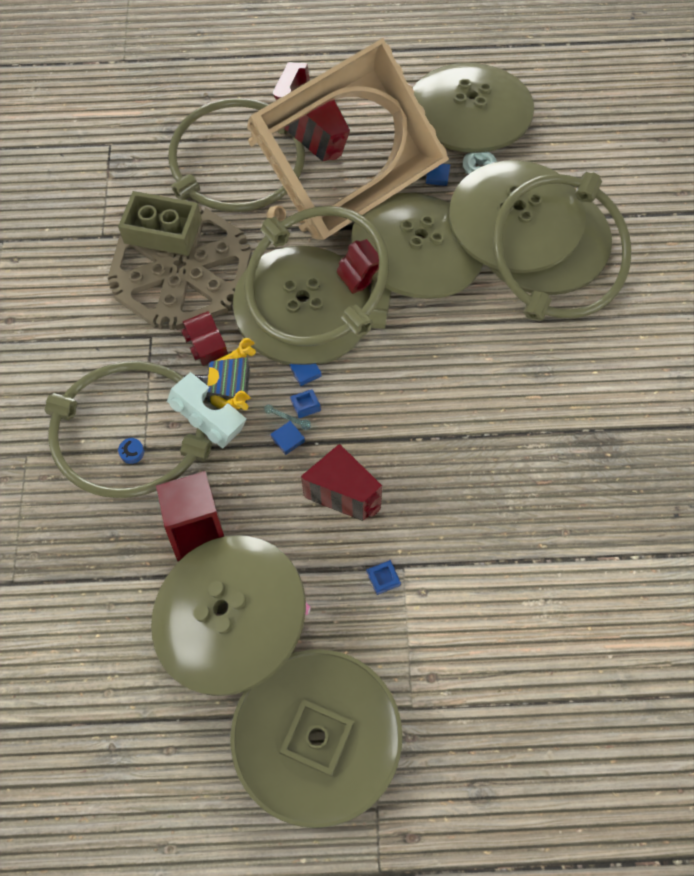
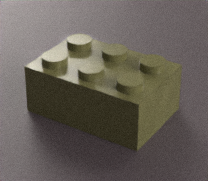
(160, 223)

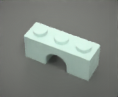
(218, 425)

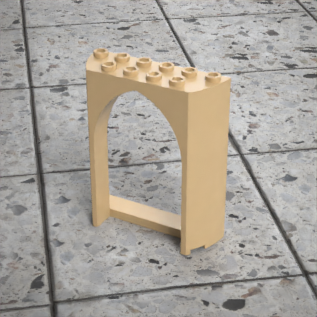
(366, 75)

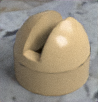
(277, 211)

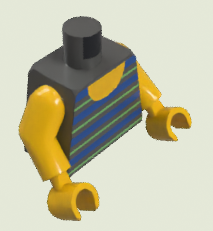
(230, 378)

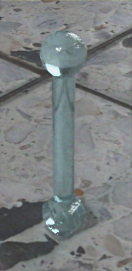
(305, 424)

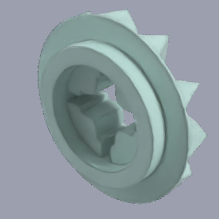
(471, 159)

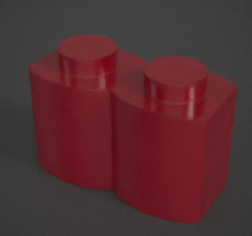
(358, 265)
(205, 338)

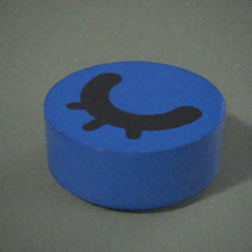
(131, 450)

